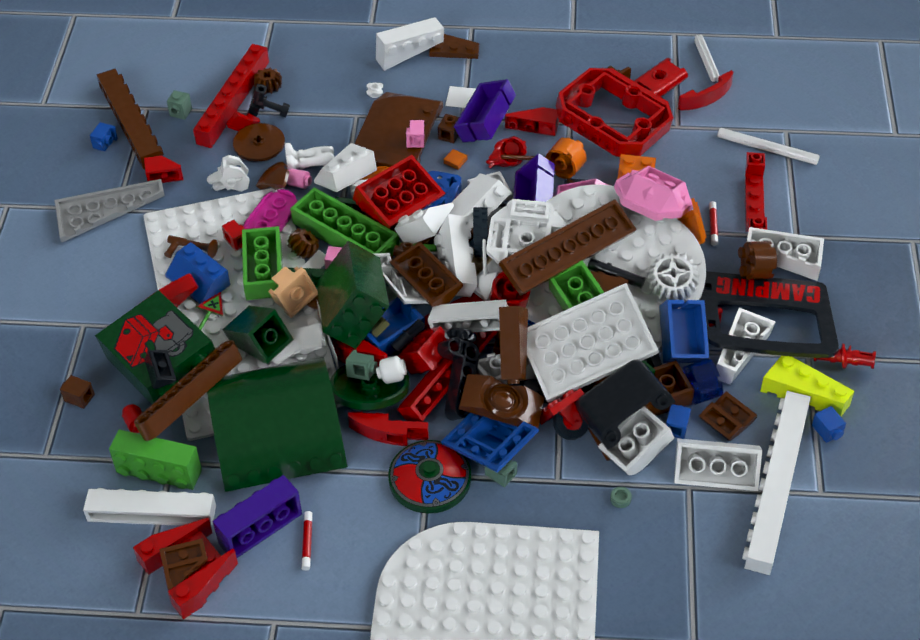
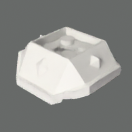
(520, 222)

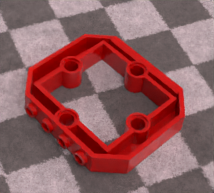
(644, 132)

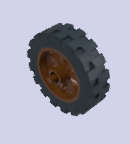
(480, 229)

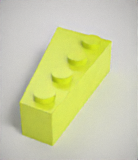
(798, 377)

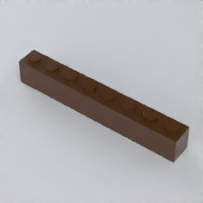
(129, 115)

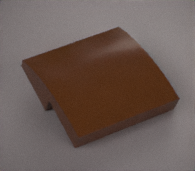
(728, 416)

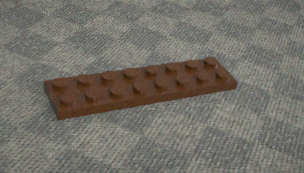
(567, 247)

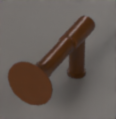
(211, 248)

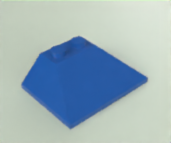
(489, 440)

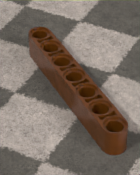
(188, 390)

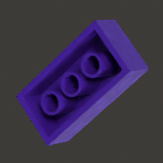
(258, 516)

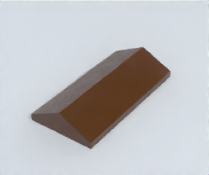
(427, 275)

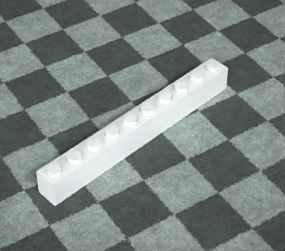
(776, 486)

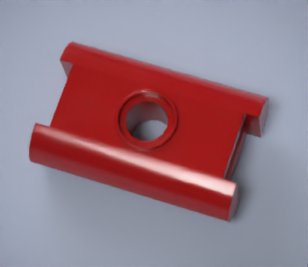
(662, 77)

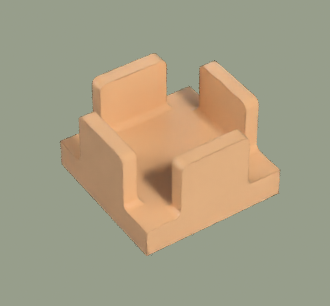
(294, 290)

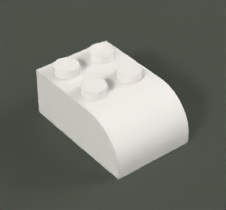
(640, 441)

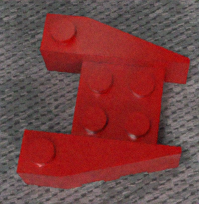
(192, 592)

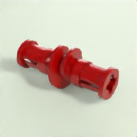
(852, 357)

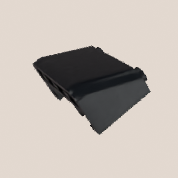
(619, 398)

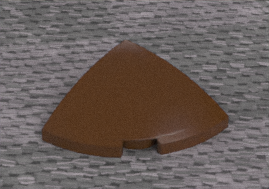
(275, 177)

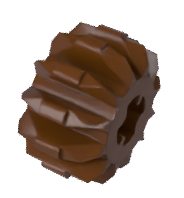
(268, 78)
(303, 243)

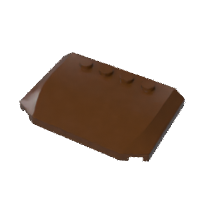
(387, 123)

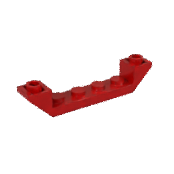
(754, 191)

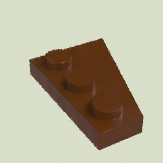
(455, 48)

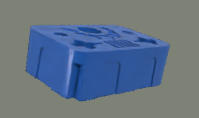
(449, 184)

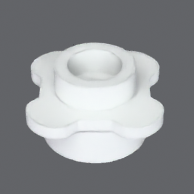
(374, 90)

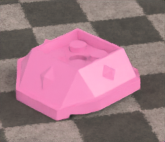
(653, 194)

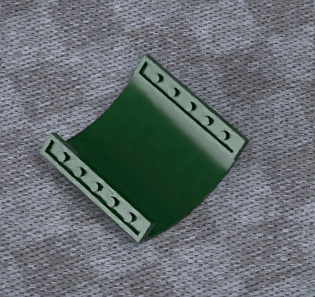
(276, 424)

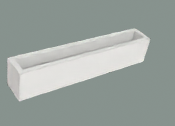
(148, 507)

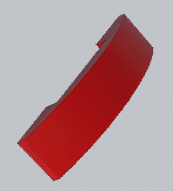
(693, 100)

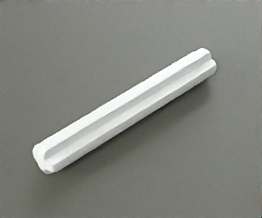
(706, 58)

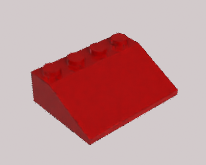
(397, 192)

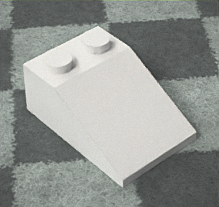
(422, 223)

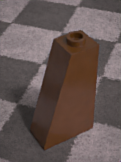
(513, 343)

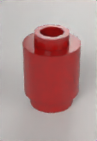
(129, 415)

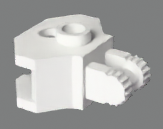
(229, 175)

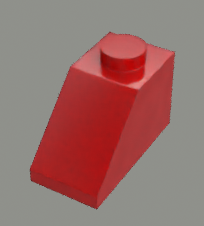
(162, 168)

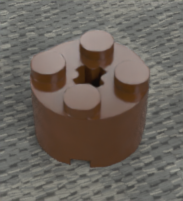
(757, 260)

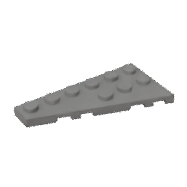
(93, 209)

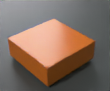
(455, 159)

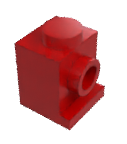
(233, 234)

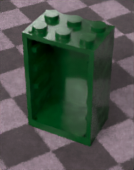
(352, 295)

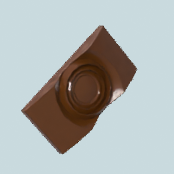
(501, 401)

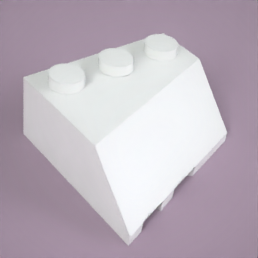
(347, 168)

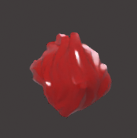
(507, 146)

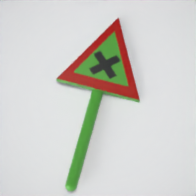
(212, 305)

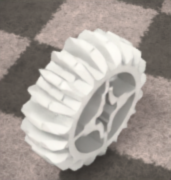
(679, 271)

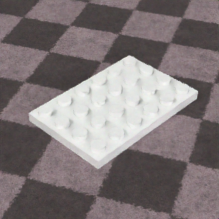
(588, 342)

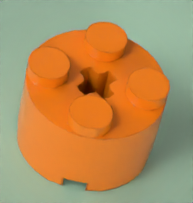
(567, 156)

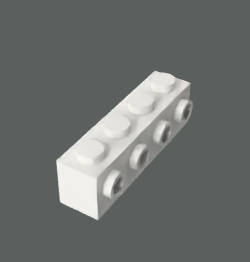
(474, 316)

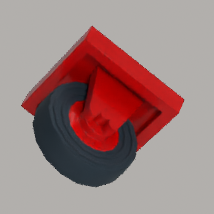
(565, 416)

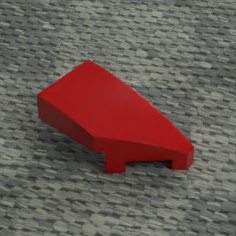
(240, 121)

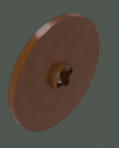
(270, 141)

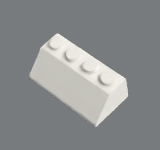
(481, 192)
(717, 464)

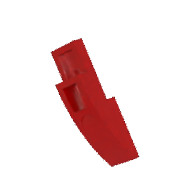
(381, 429)

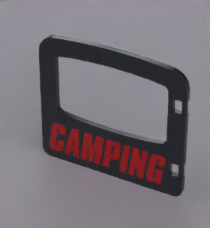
(773, 293)

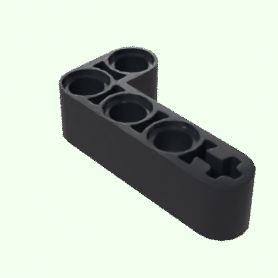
(460, 362)

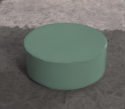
(620, 497)

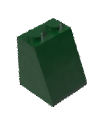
(259, 333)

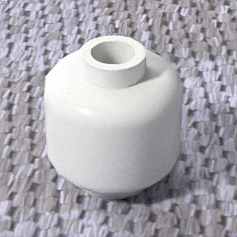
(391, 369)

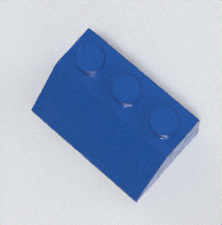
(207, 273)

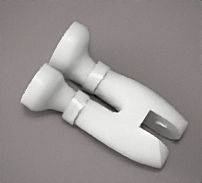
(309, 157)

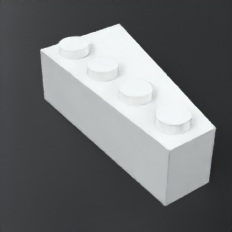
(455, 253)

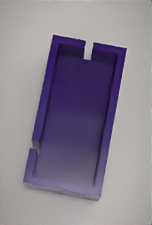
(485, 111)
(535, 180)

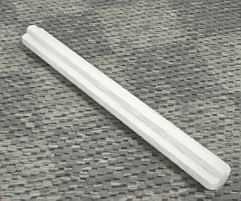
(768, 146)

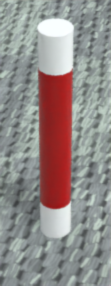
(713, 223)
(307, 534)

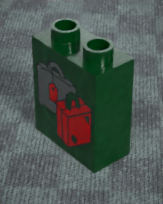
(153, 326)

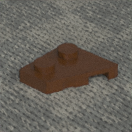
(182, 561)

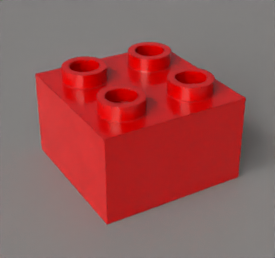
(423, 352)

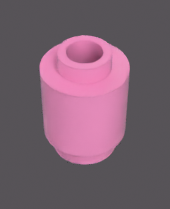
(299, 178)

